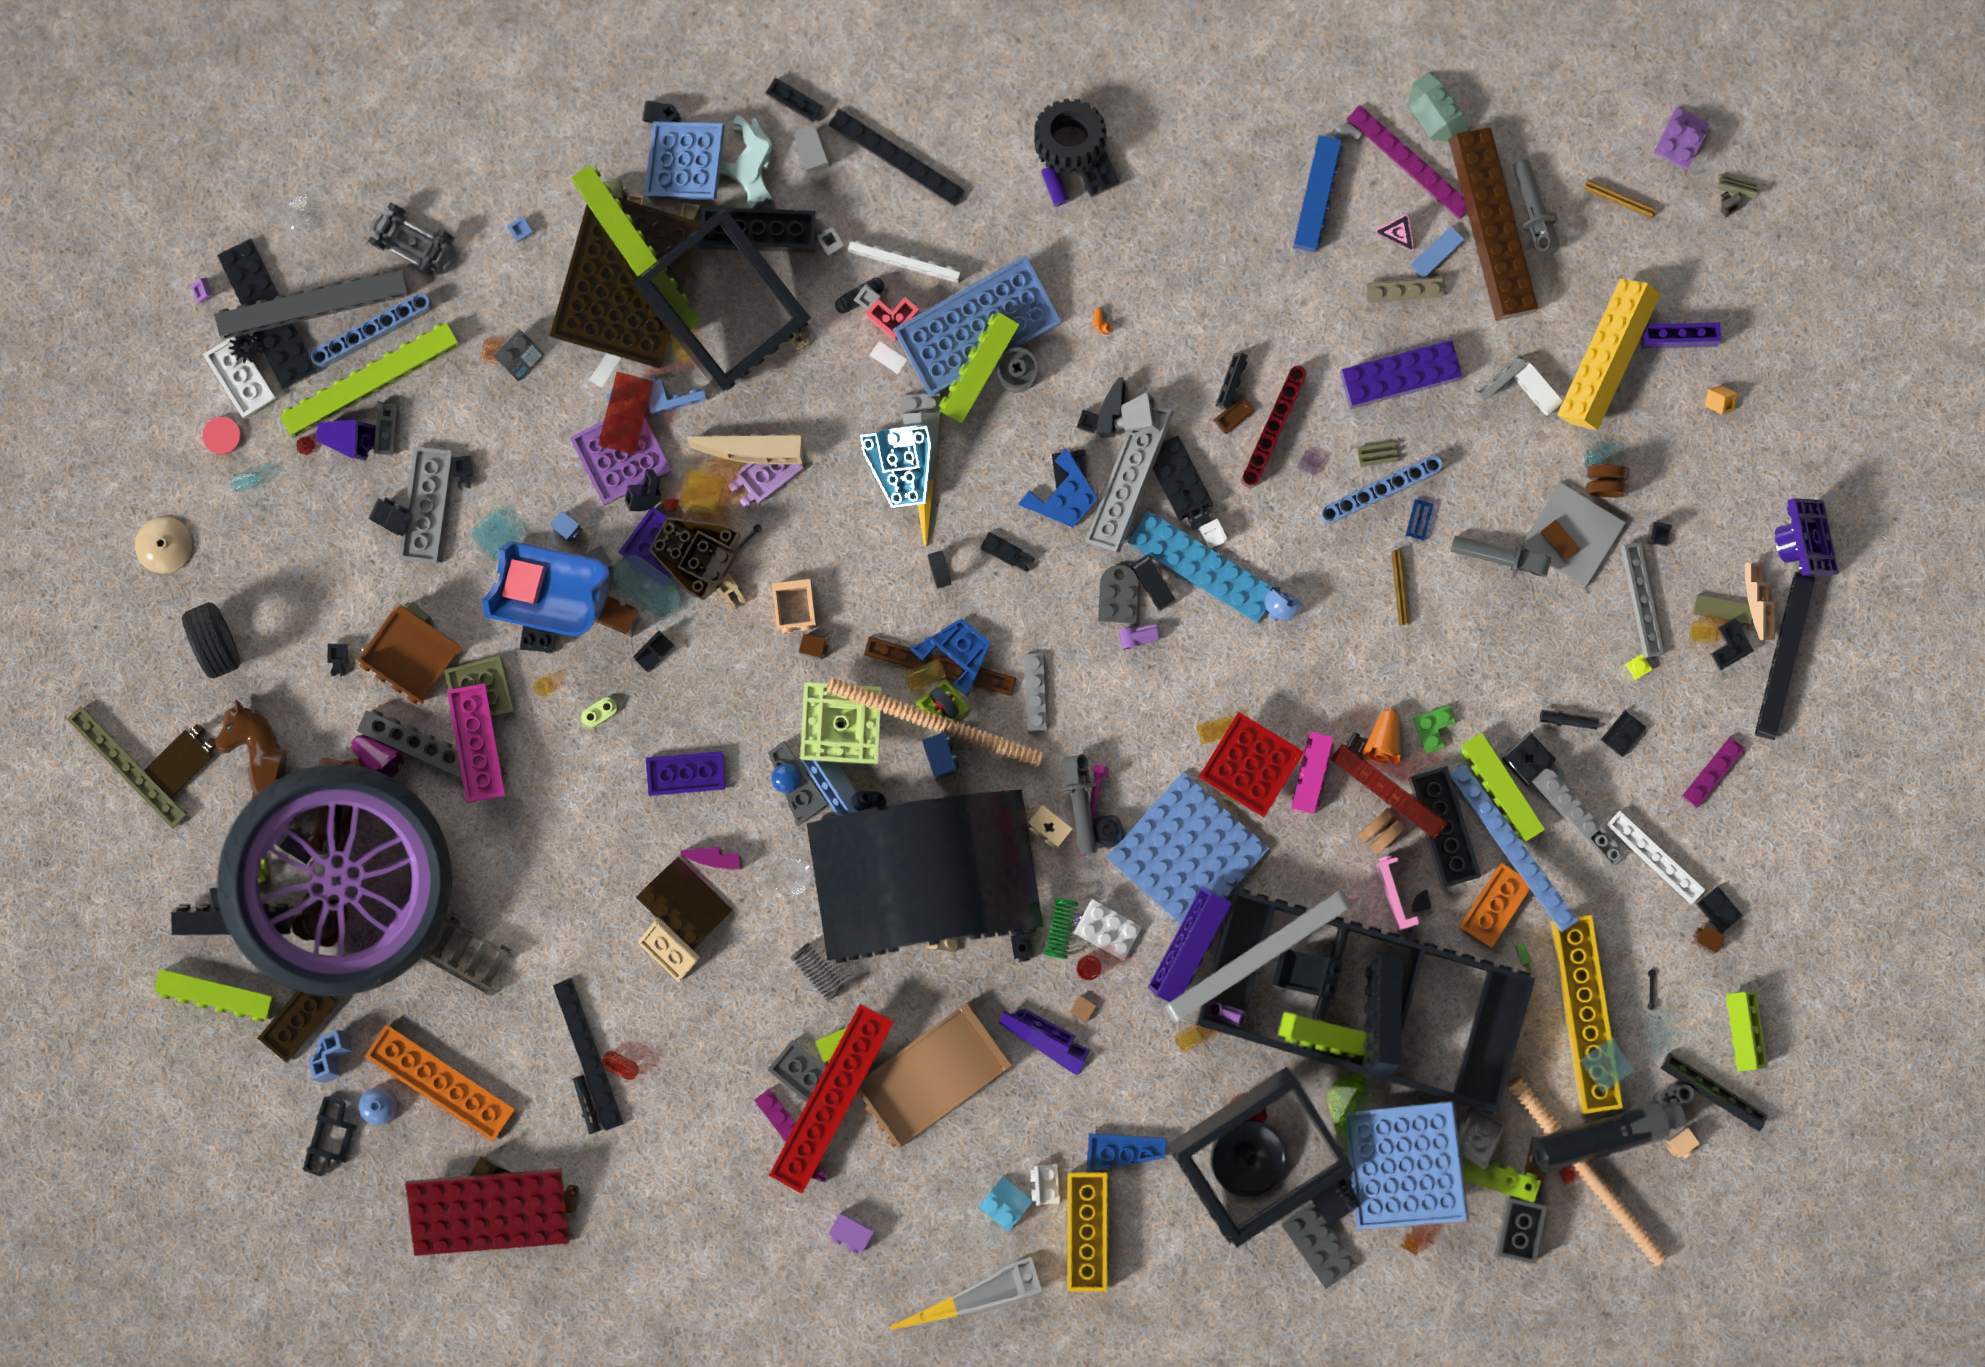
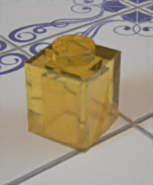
(1703, 633)
(1189, 1038)

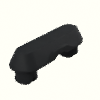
(846, 302)

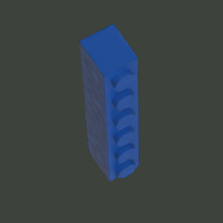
(1316, 194)

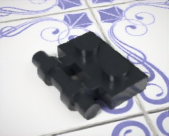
(1105, 176)

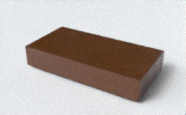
(1234, 415)
(1560, 540)

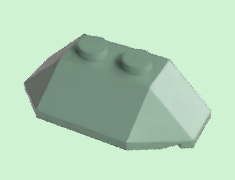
(1435, 109)

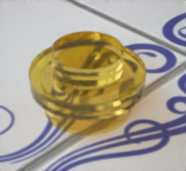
(543, 686)

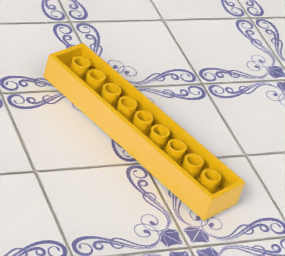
(1584, 1008)

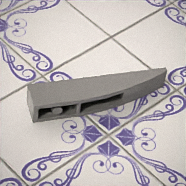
(1578, 817)

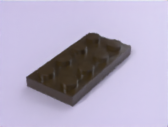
(296, 1023)

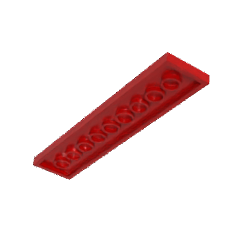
(831, 1098)

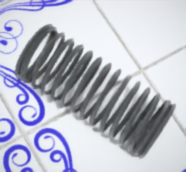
(799, 954)

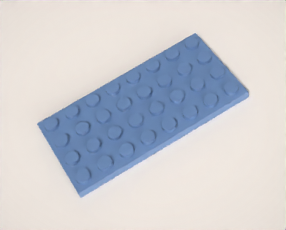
(945, 333)

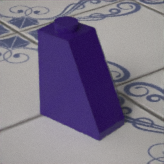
(348, 437)

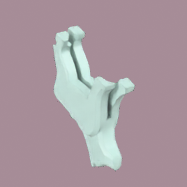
(751, 163)

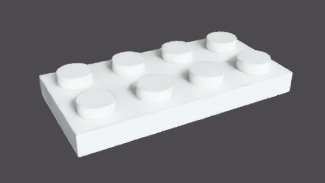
(239, 379)

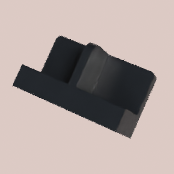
(653, 651)

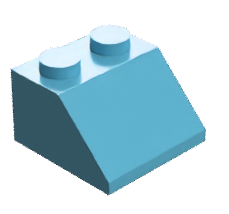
(1005, 1203)

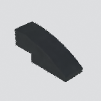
(1111, 409)

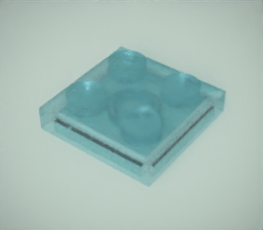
(493, 533)
(1607, 1065)

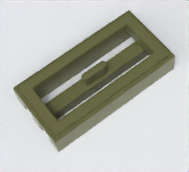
(1737, 186)
(1381, 461)

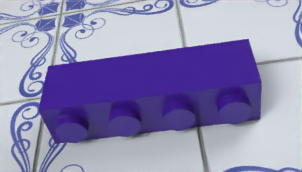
(1681, 335)

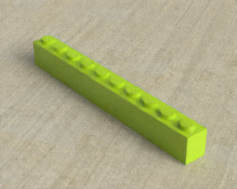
(628, 240)
(369, 380)

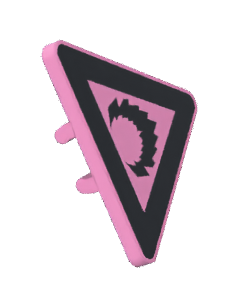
(1398, 231)

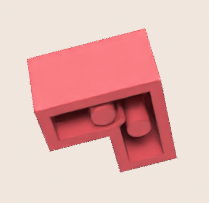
(887, 319)

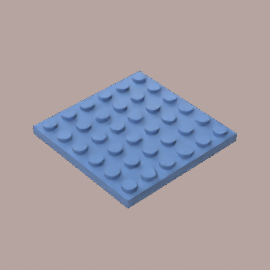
(1186, 845)
(1406, 1166)

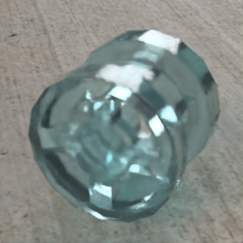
(1592, 458)

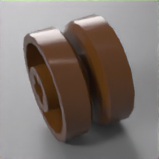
(1607, 481)

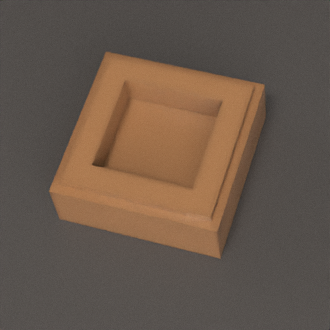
(1083, 1009)

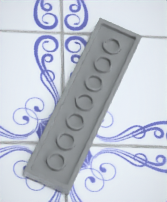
(1127, 486)

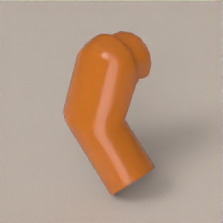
(1102, 326)

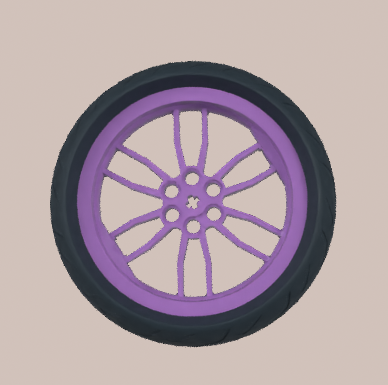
(261, 827)

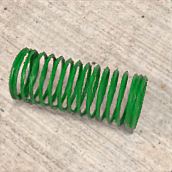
(1049, 952)

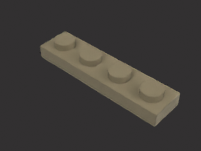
(1404, 289)

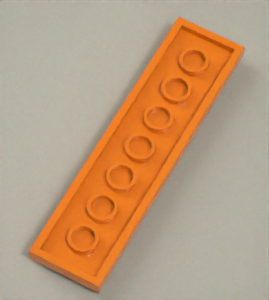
(440, 1083)

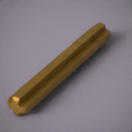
(1619, 198)
(1400, 587)

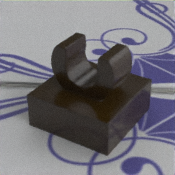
(1730, 204)

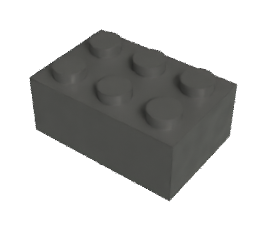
(1520, 1230)

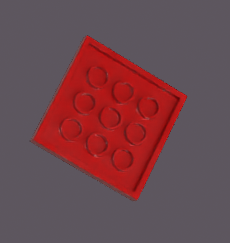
(1251, 764)

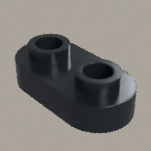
(868, 799)

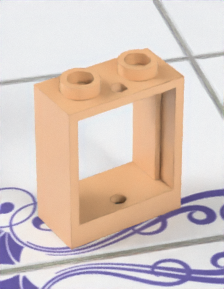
(793, 586)

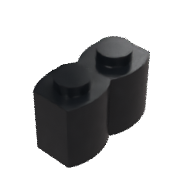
(390, 516)

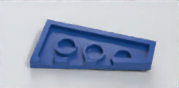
(1118, 1150)

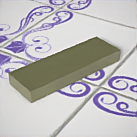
(1722, 609)

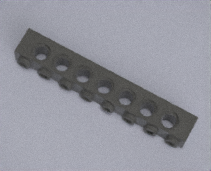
(368, 727)

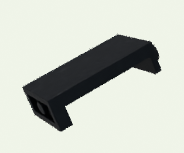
(1308, 973)

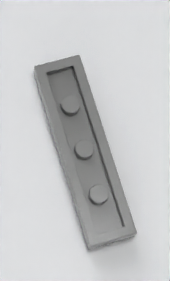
(1035, 692)

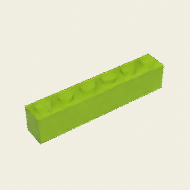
(979, 367)
(1502, 787)
(214, 994)
(1323, 1035)

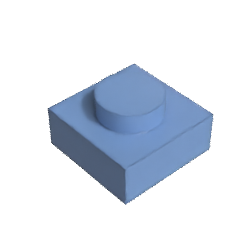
(520, 229)

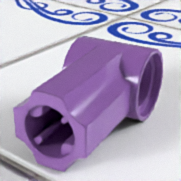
(1134, 637)
(1226, 1014)

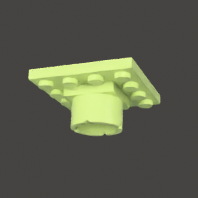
(825, 741)

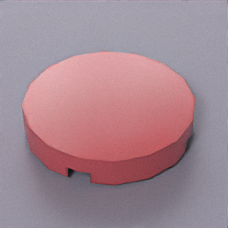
(221, 435)

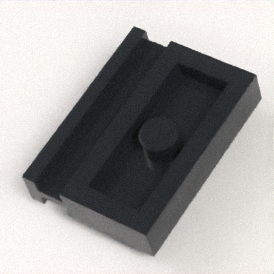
(1623, 733)
(1719, 909)

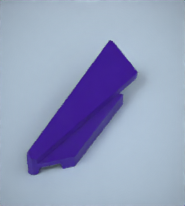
(1047, 1038)

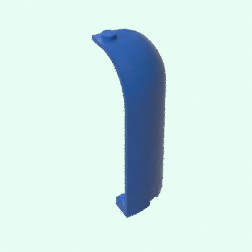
(569, 597)

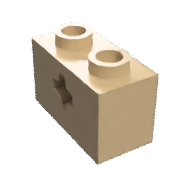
(1045, 816)

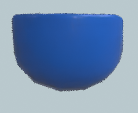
(785, 778)

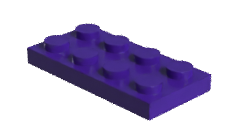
(685, 773)

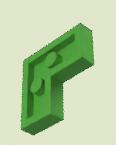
(1428, 726)

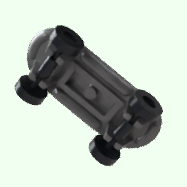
(427, 250)

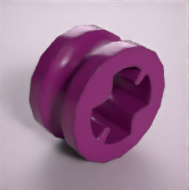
(820, 1175)

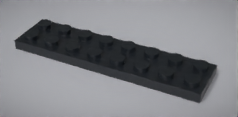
(253, 283)

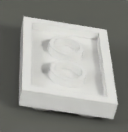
(1107, 930)

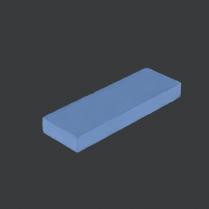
(1437, 252)

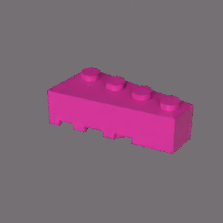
(1311, 773)

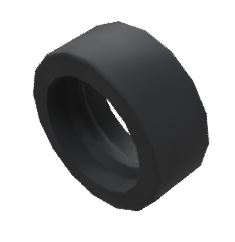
(939, 569)

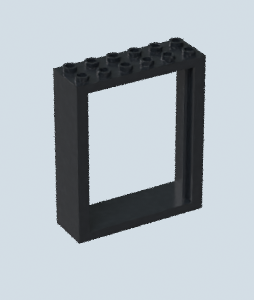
(685, 336)
(1229, 1118)

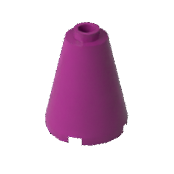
(377, 755)

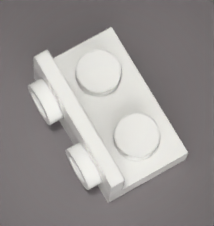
(1046, 1184)

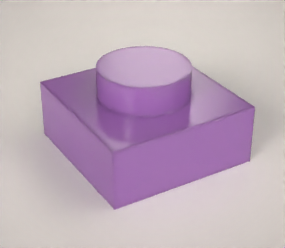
(201, 290)

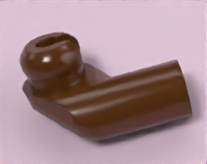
(570, 1194)

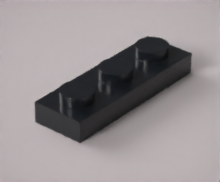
(794, 100)
(1231, 381)

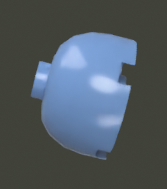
(1281, 605)
(378, 1106)

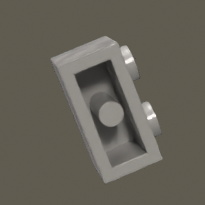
(811, 151)

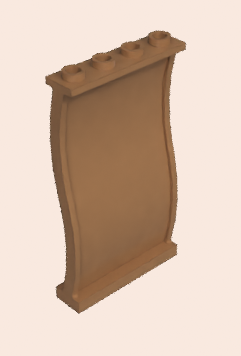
(932, 1076)

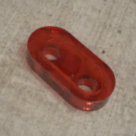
(620, 1065)

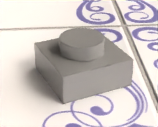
(867, 297)

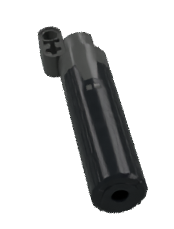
(1612, 1133)

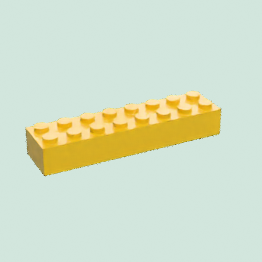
(1609, 354)

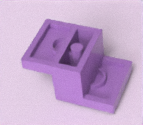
(1681, 138)

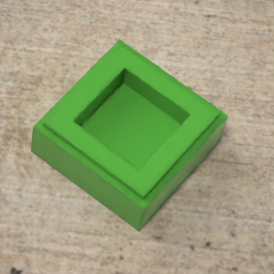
(1523, 954)

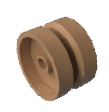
(1384, 834)

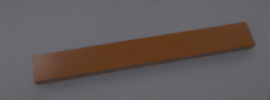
(904, 657)

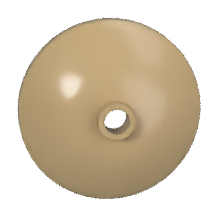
(176, 547)

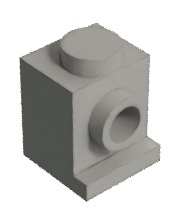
(830, 234)

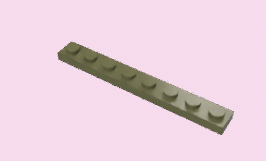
(126, 767)

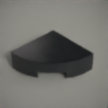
(1421, 902)

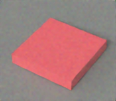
(524, 581)

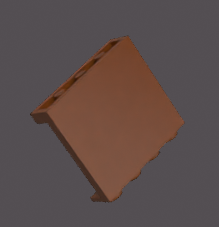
(408, 653)

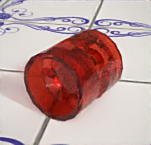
(1088, 968)

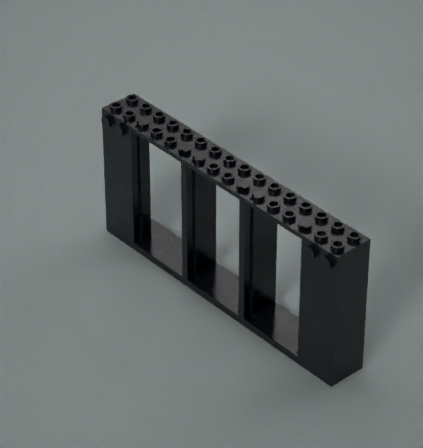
(1493, 1029)

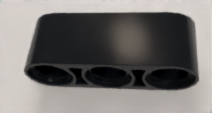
(1153, 582)

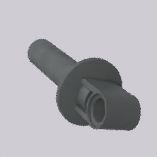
(1540, 223)
(1517, 559)
(1078, 784)

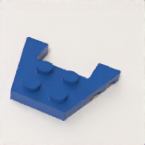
(1069, 500)
(960, 644)

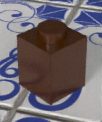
(813, 646)
(1708, 939)

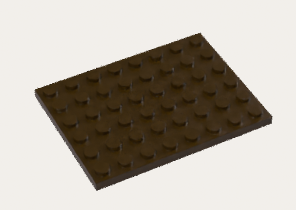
(597, 298)

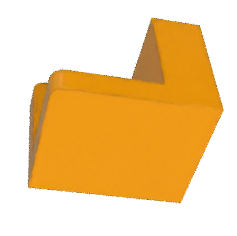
(1721, 399)

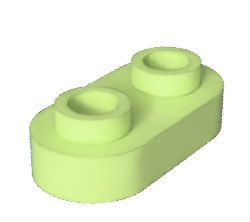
(600, 714)

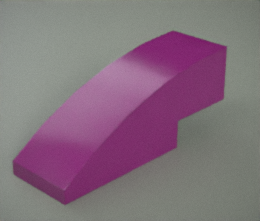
(713, 858)

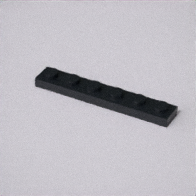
(1714, 1092)

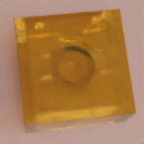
(702, 492)

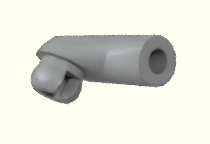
(1347, 129)

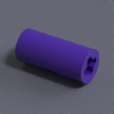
(1055, 186)

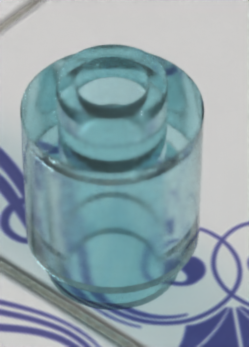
(244, 481)

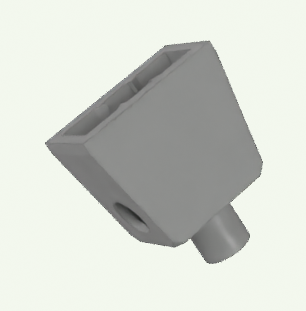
(1139, 416)

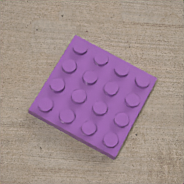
(615, 470)

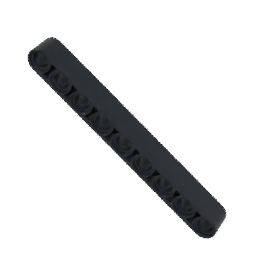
(1784, 656)

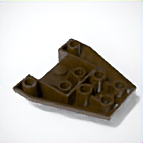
(696, 553)

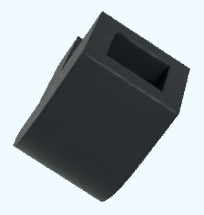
(644, 496)

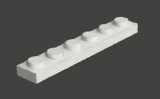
(897, 259)
(1655, 857)

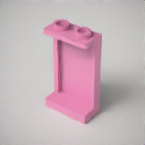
(1391, 894)

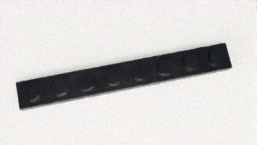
(896, 157)
(588, 1054)

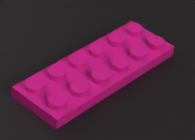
(475, 743)

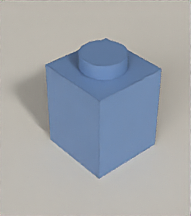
(566, 526)

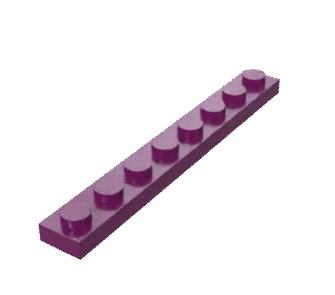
(1408, 161)

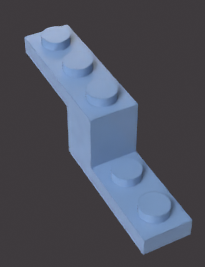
(660, 404)

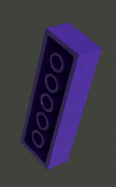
(1401, 374)
(1189, 944)

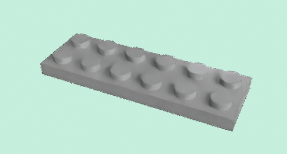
(427, 504)

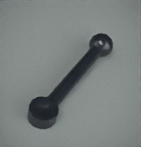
(757, 528)
(1651, 973)

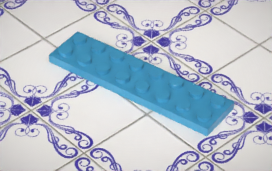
(1200, 566)

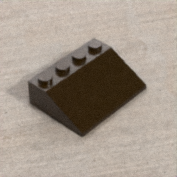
(684, 903)

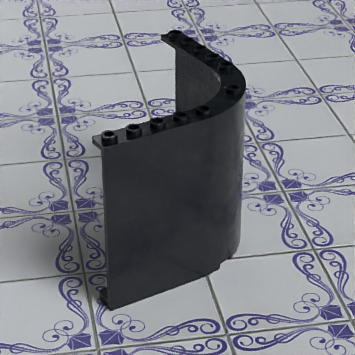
(924, 873)

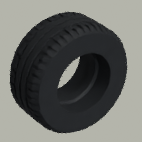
(211, 640)

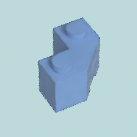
(324, 1062)

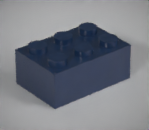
(939, 755)

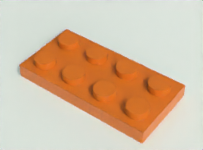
(1495, 905)

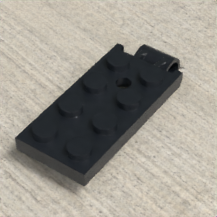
(1179, 474)

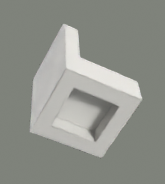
(1213, 534)

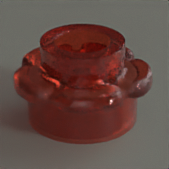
(300, 445)
(671, 504)
(1567, 1175)

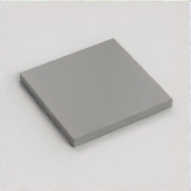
(1585, 523)

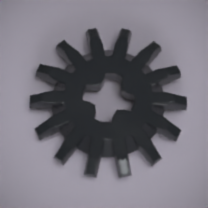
(251, 341)

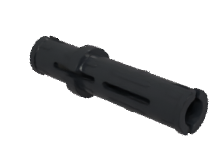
(1560, 718)
(578, 1083)

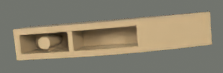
(752, 448)

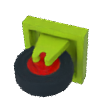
(944, 701)

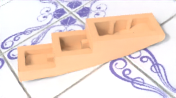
(1758, 597)

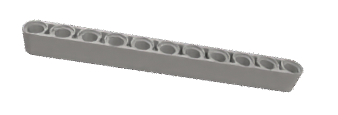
(1258, 956)

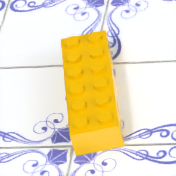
(1087, 1231)

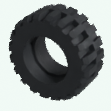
(1074, 115)

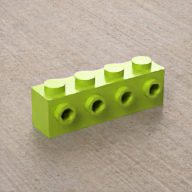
(1746, 1031)
(1502, 1180)

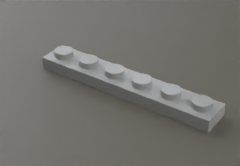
(1642, 600)

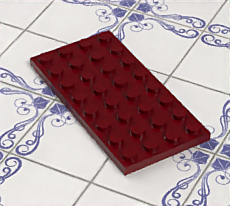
(487, 1212)

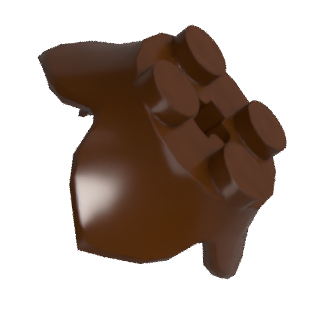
(305, 923)

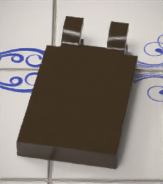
(181, 761)

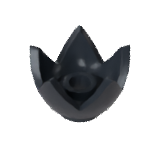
(1108, 840)

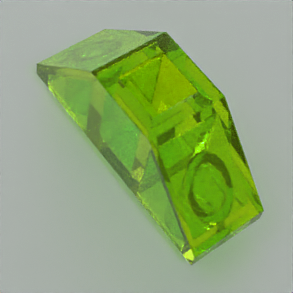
(1343, 1099)

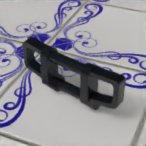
(321, 1120)

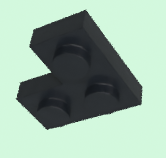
(1736, 645)

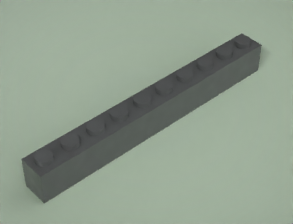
(310, 304)

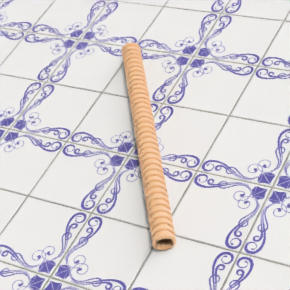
(936, 722)
(1592, 1177)

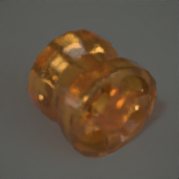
(1411, 1244)

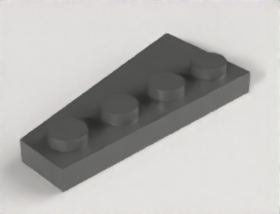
(806, 798)

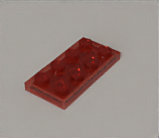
(626, 413)

